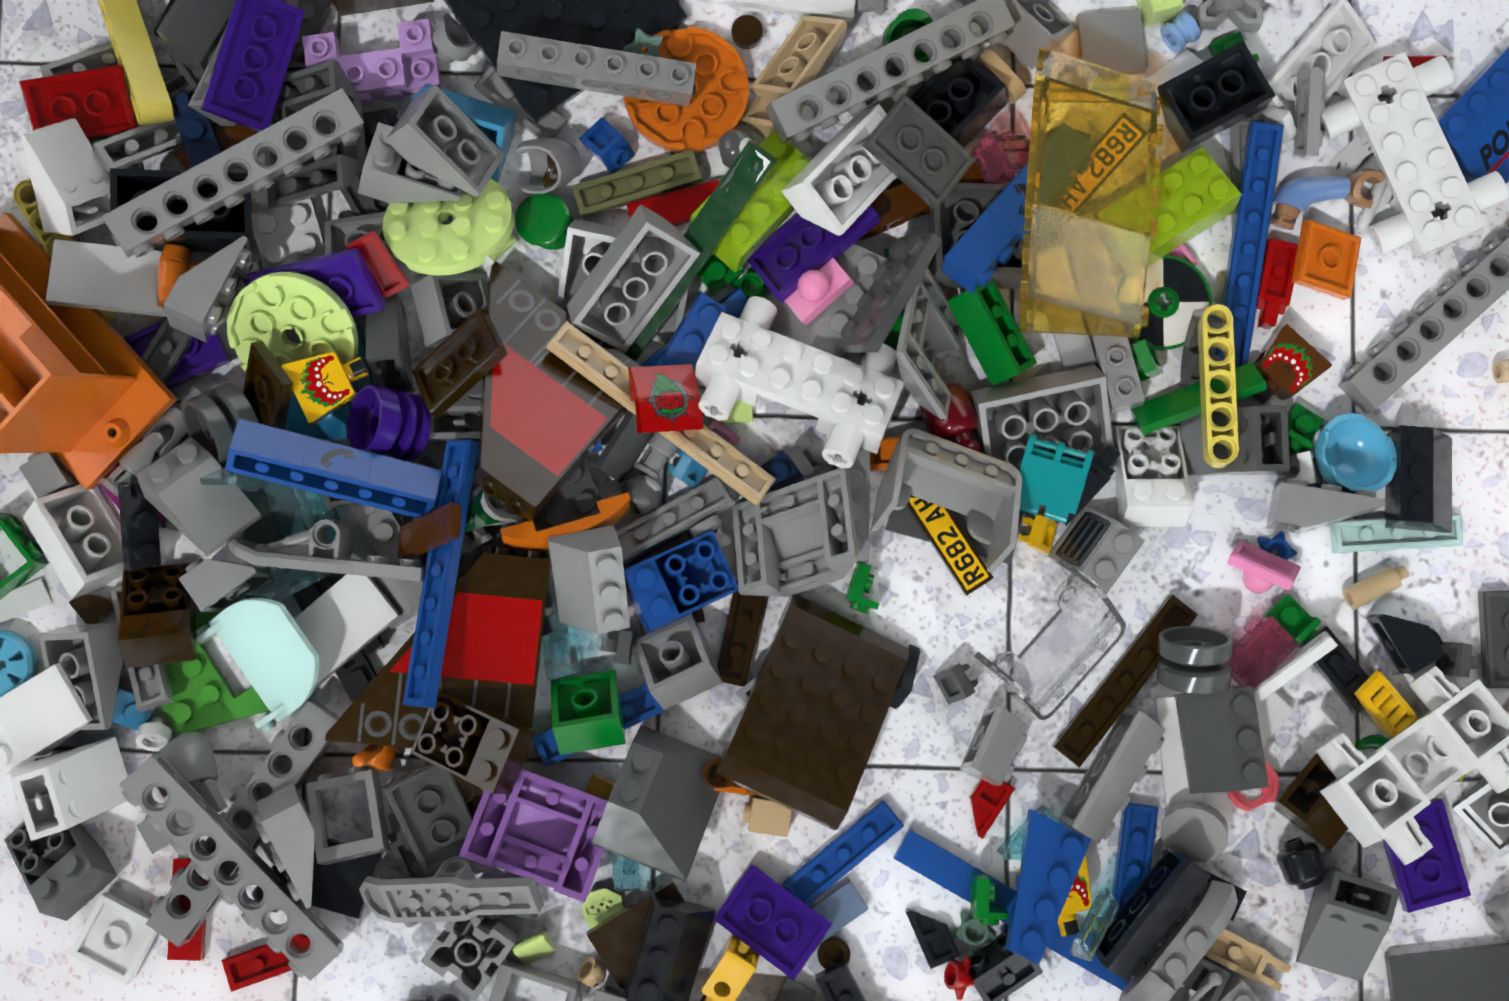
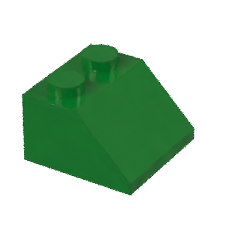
(587, 712)

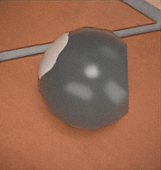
(731, 145)
(643, 493)

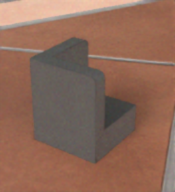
(1200, 977)

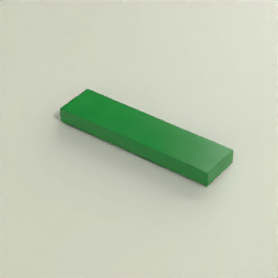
(1186, 401)

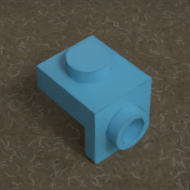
(126, 711)

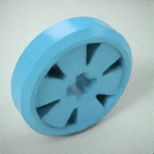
(19, 658)

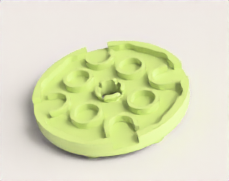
(431, 248)
(288, 302)

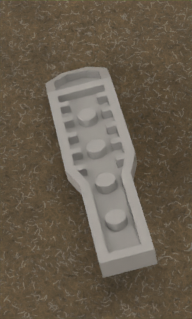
(314, 552)
(449, 895)

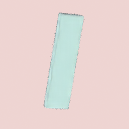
(1371, 535)

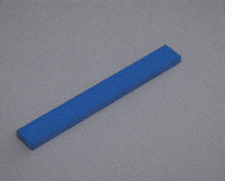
(1250, 232)
(440, 581)
(955, 876)

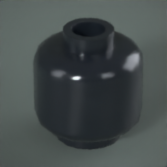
(1301, 863)

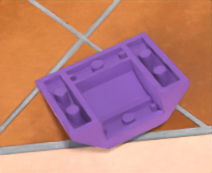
(539, 833)

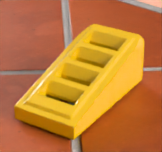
(1388, 707)

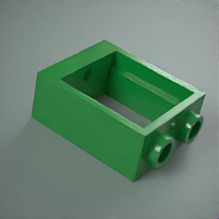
(27, 547)

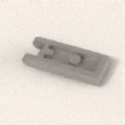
(1308, 113)

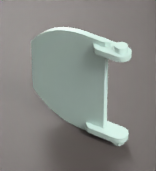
(269, 653)

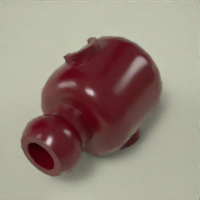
(960, 421)

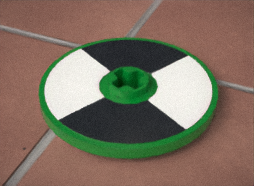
(1188, 296)

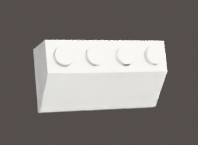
(841, 177)

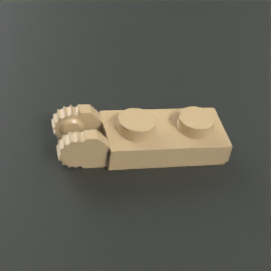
(1245, 958)

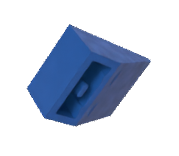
(679, 581)

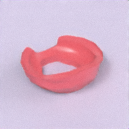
(1269, 793)

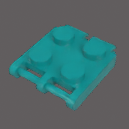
(1053, 479)

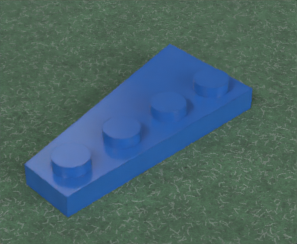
(1043, 884)

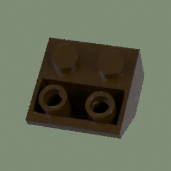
(1308, 807)

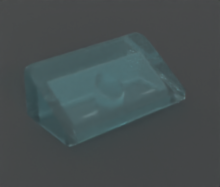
(1095, 925)

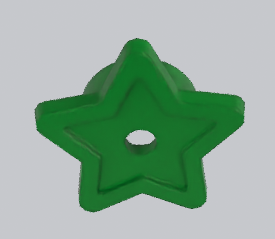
(748, 279)

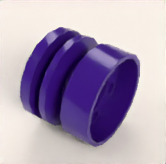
(389, 423)

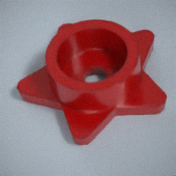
(958, 976)

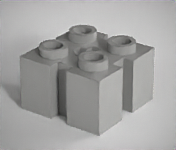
(473, 970)

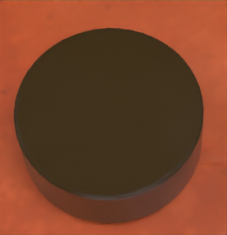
(747, 32)
(833, 951)

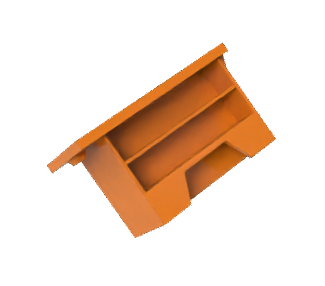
(66, 371)

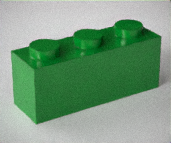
(992, 333)

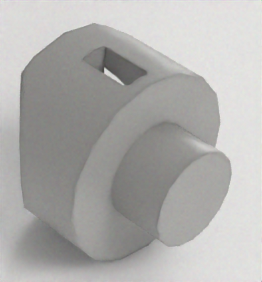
(452, 40)

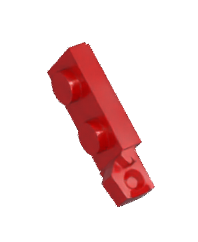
(1275, 281)

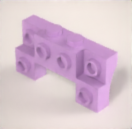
(387, 72)

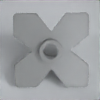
(1242, 13)

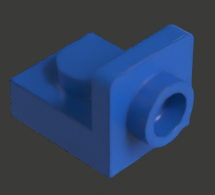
(607, 145)

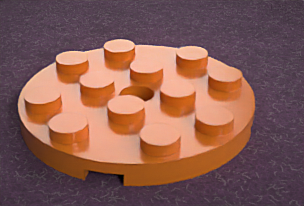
(718, 97)

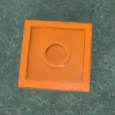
(1326, 259)

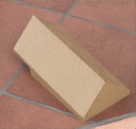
(798, 61)

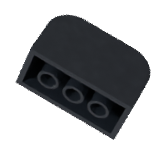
(207, 237)

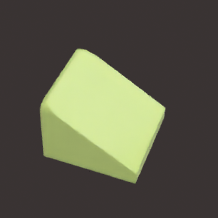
(534, 947)

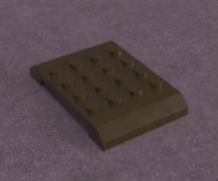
(814, 712)

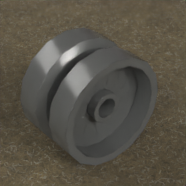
(215, 418)
(1195, 659)

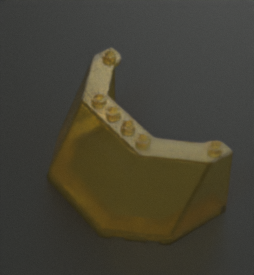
(1089, 199)

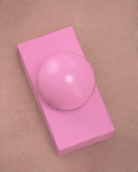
(818, 290)
(1262, 568)

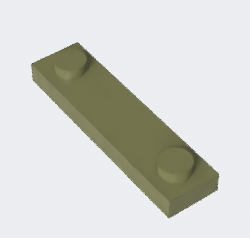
(637, 183)

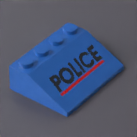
(1479, 122)

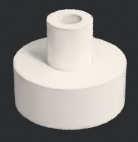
(153, 735)

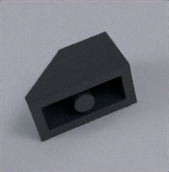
(1407, 642)

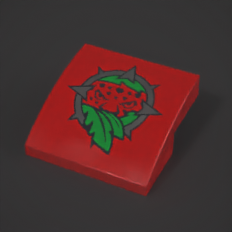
(665, 398)

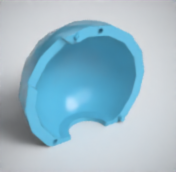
(1355, 454)

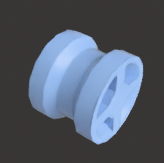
(1180, 32)

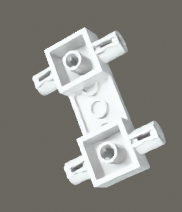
(1412, 155)
(751, 362)
(1397, 781)

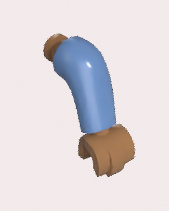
(1302, 192)

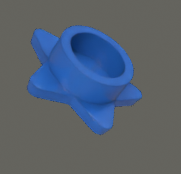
(1279, 543)

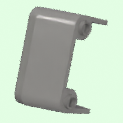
(956, 480)

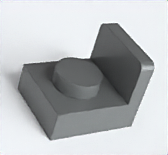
(805, 463)

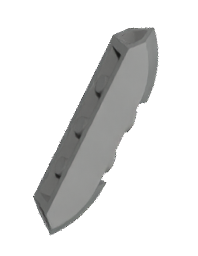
(1184, 945)

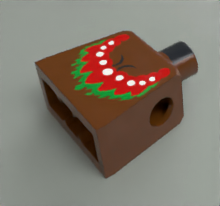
(1288, 364)

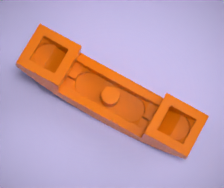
(524, 535)

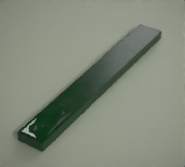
(711, 227)

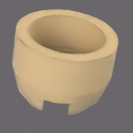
(591, 972)

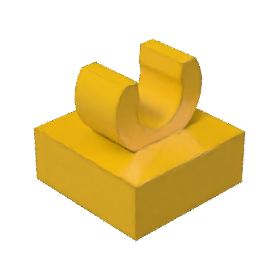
(1041, 534)

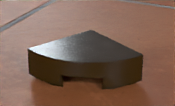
(92, 607)

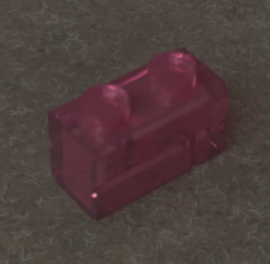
(1001, 155)
(1260, 650)

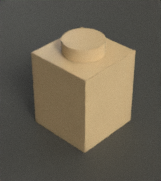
(767, 817)

